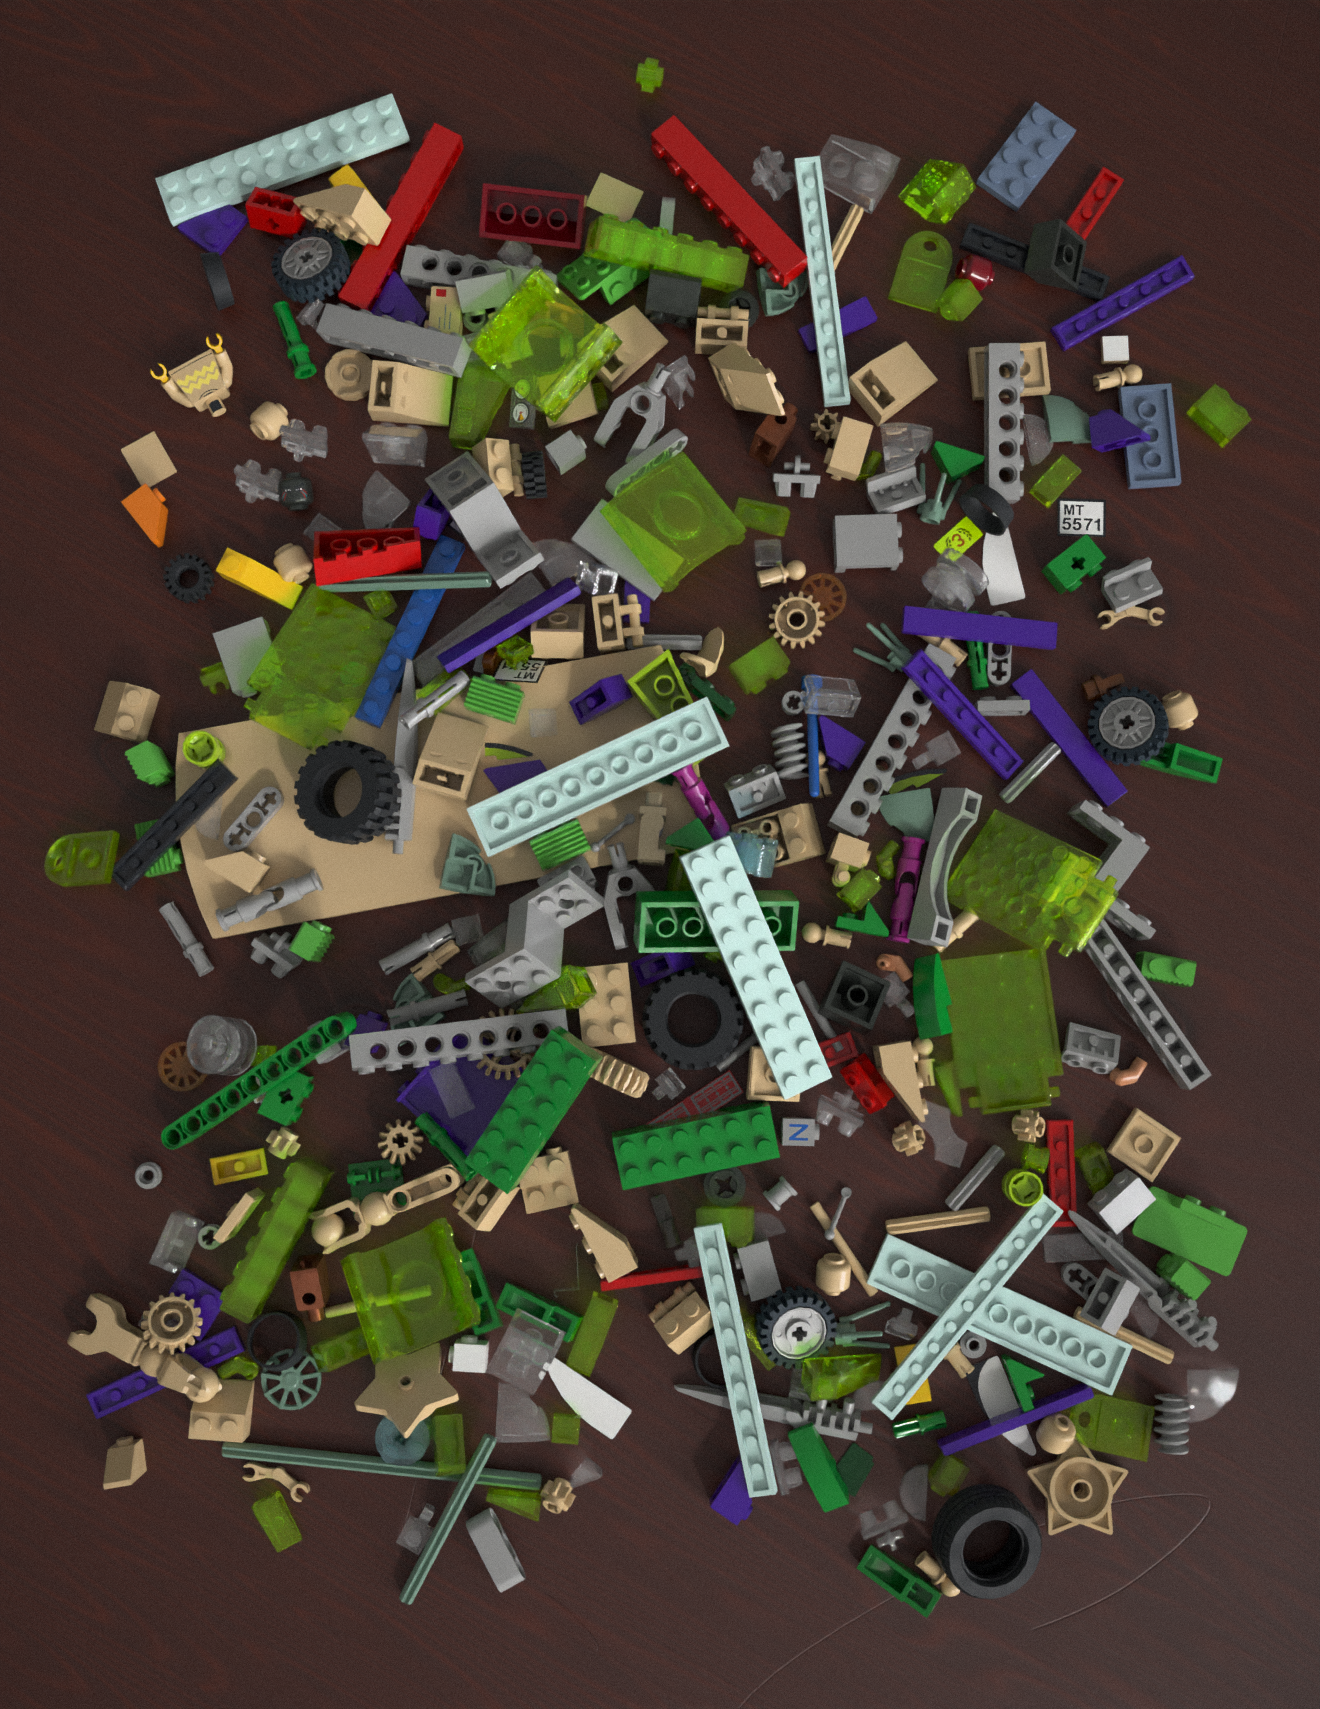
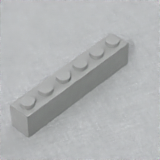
(394, 339)

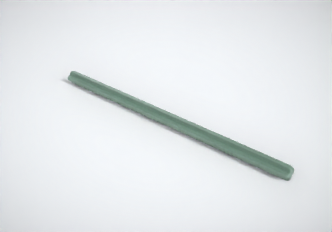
(371, 1464)

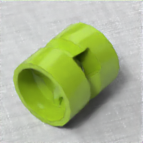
(203, 749)
(1022, 1187)

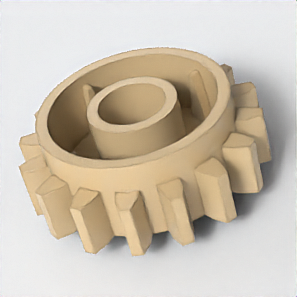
(793, 606)
(171, 1337)

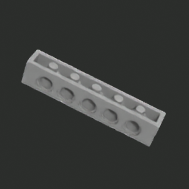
(420, 256)
(1011, 357)

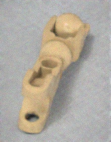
(379, 1207)
(127, 1343)

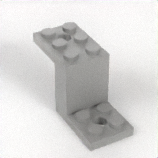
(484, 519)
(1118, 860)
(534, 939)

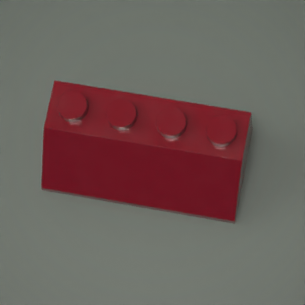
(532, 216)

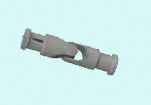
(257, 905)

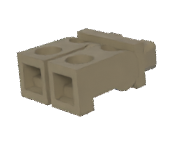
(651, 828)

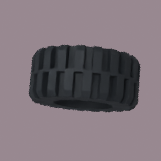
(317, 788)
(728, 1013)

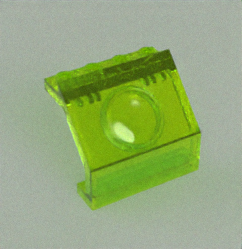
(544, 344)
(672, 520)
(411, 1292)

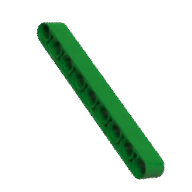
(267, 1075)

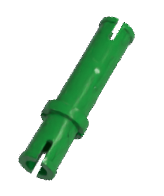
(979, 680)
(440, 1138)

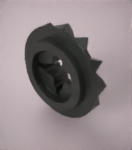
(745, 301)
(725, 1198)

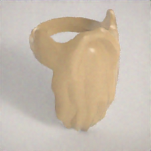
(709, 656)

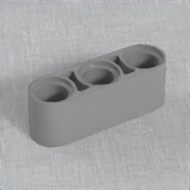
(495, 1549)

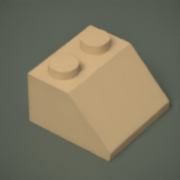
(560, 633)
(127, 711)
(226, 1414)

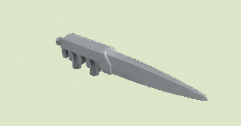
(405, 766)
(1177, 1313)
(791, 1411)

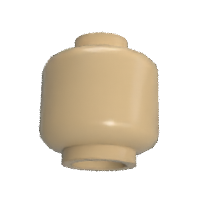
(267, 420)
(292, 563)
(1180, 709)
(833, 1274)
(1055, 1433)

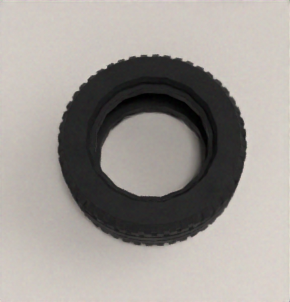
(1005, 1570)

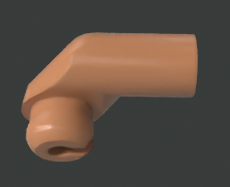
(894, 963)
(1130, 1075)

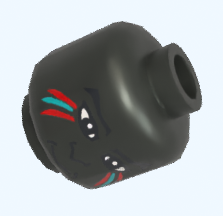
(295, 492)

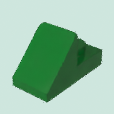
(869, 924)
(1018, 1375)

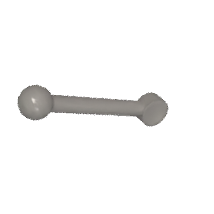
(629, 819)
(845, 1193)

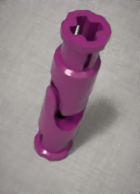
(701, 802)
(903, 905)

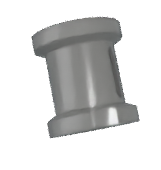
(779, 1193)

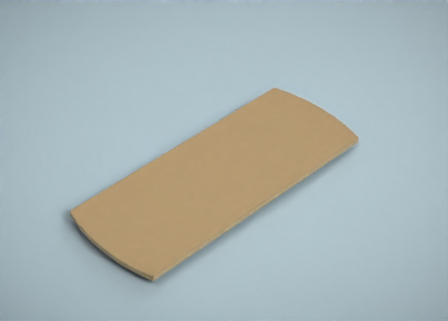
(368, 873)

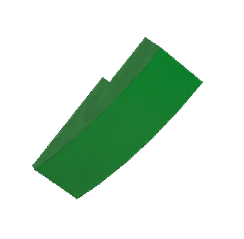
(1185, 762)
(931, 997)
(481, 1294)
(541, 1308)
(819, 1467)
(900, 1580)

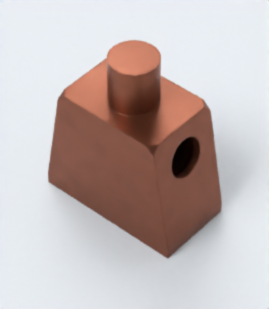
(773, 435)
(311, 1285)

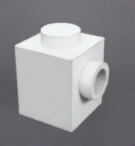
(469, 1354)

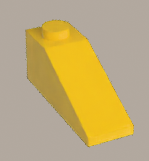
(258, 578)

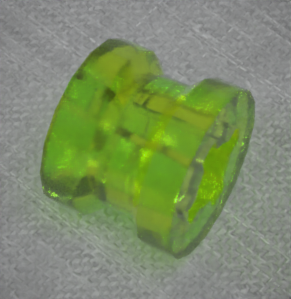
(1035, 1158)

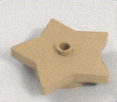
(408, 1389)
(1090, 1503)

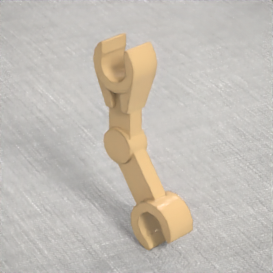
(1132, 611)
(277, 1473)

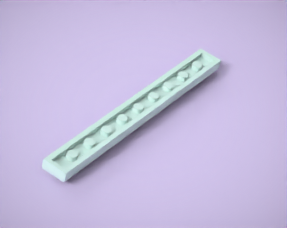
(822, 281)
(966, 1307)
(735, 1360)

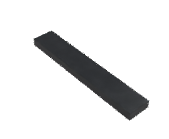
(1015, 253)
(173, 825)

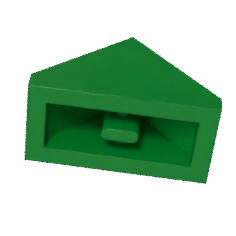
(955, 461)
(690, 836)

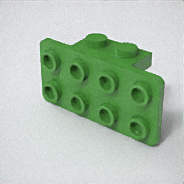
(590, 274)
(1191, 1230)

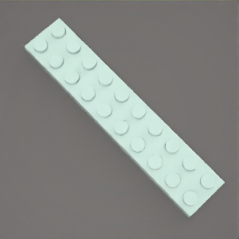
(283, 159)
(598, 777)
(755, 966)
(1007, 1319)

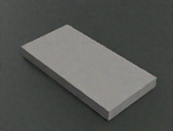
(606, 546)

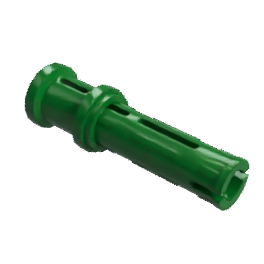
(297, 350)

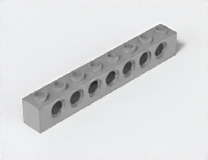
(843, 819)
(1145, 1008)
(444, 1033)

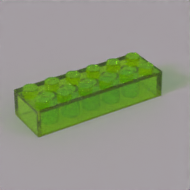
(655, 249)
(276, 1239)

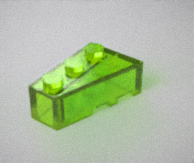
(475, 405)

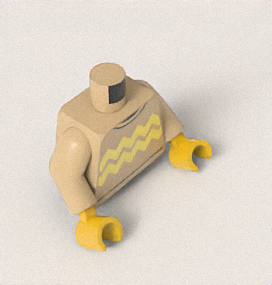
(201, 380)

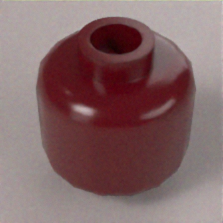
(976, 269)

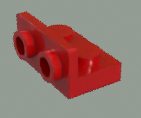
(867, 1083)

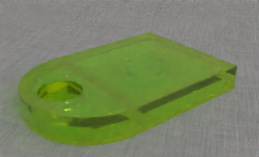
(922, 272)
(85, 858)
(1115, 1426)

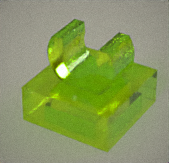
(381, 603)
(515, 651)
(214, 674)

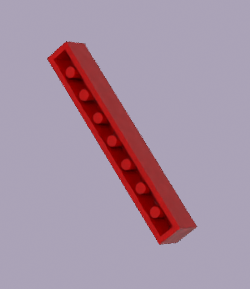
(728, 201)
(407, 212)

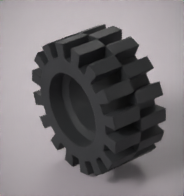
(534, 475)
(186, 563)

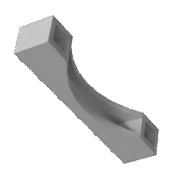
(931, 917)

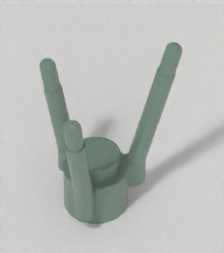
(932, 511)
(898, 655)
(847, 1332)

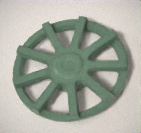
(290, 1380)

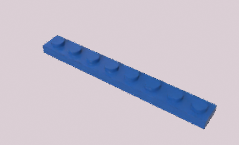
(407, 636)

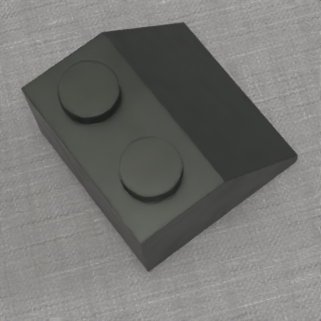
(1055, 255)
(673, 299)
(854, 998)

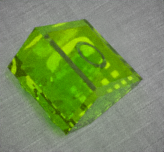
(938, 190)

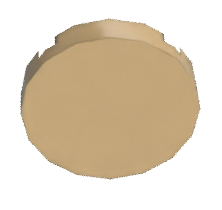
(349, 375)

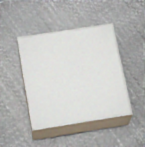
(1114, 350)

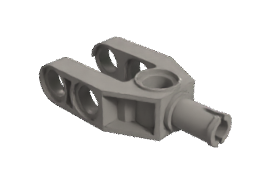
(654, 413)
(613, 891)

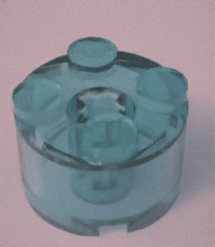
(755, 853)
(399, 1450)

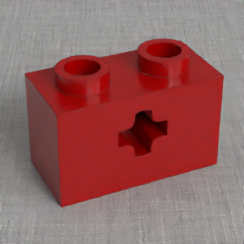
(274, 213)

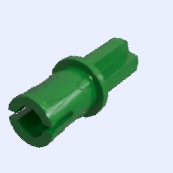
(919, 1424)

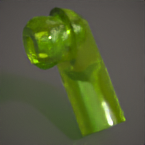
(869, 468)
(884, 860)
(447, 985)
(239, 1365)

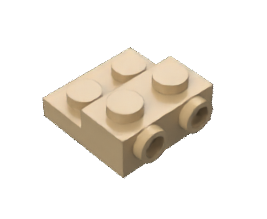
(549, 1182)

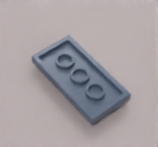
(1026, 156)
(1156, 460)

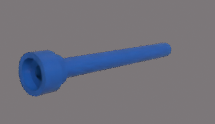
(813, 753)

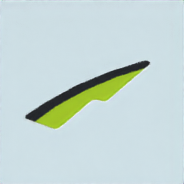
(505, 751)
(917, 778)

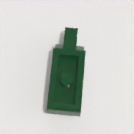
(703, 688)

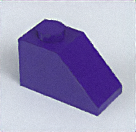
(1114, 431)
(431, 516)
(600, 698)
(838, 744)
(660, 965)
(367, 1024)
(731, 1495)

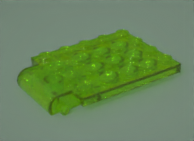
(317, 668)
(1031, 885)
(1004, 1029)

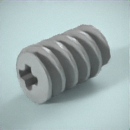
(789, 751)
(1173, 1424)

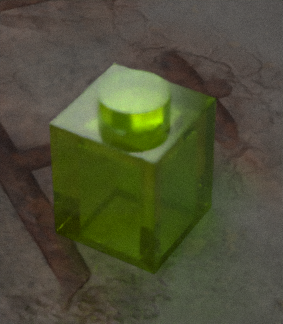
(958, 300)
(947, 1474)

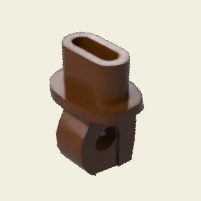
(491, 660)
(1097, 687)

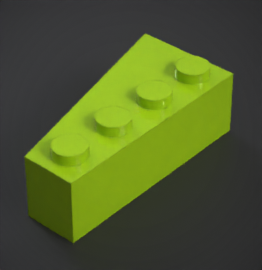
(660, 688)

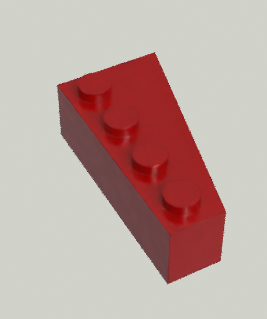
(364, 553)

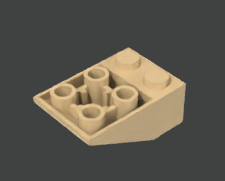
(346, 212)
(639, 344)
(746, 381)
(890, 382)
(409, 394)
(450, 757)
(793, 828)
(897, 1067)
(607, 1244)

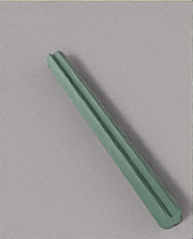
(413, 582)
(447, 1519)

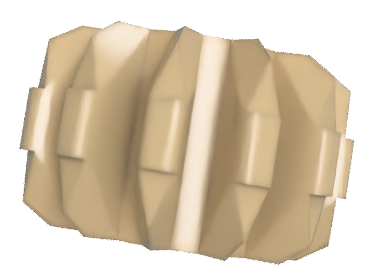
(408, 1135)

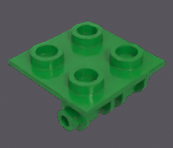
(375, 1177)

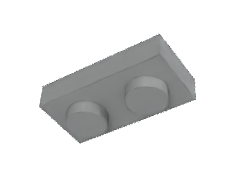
(1010, 707)

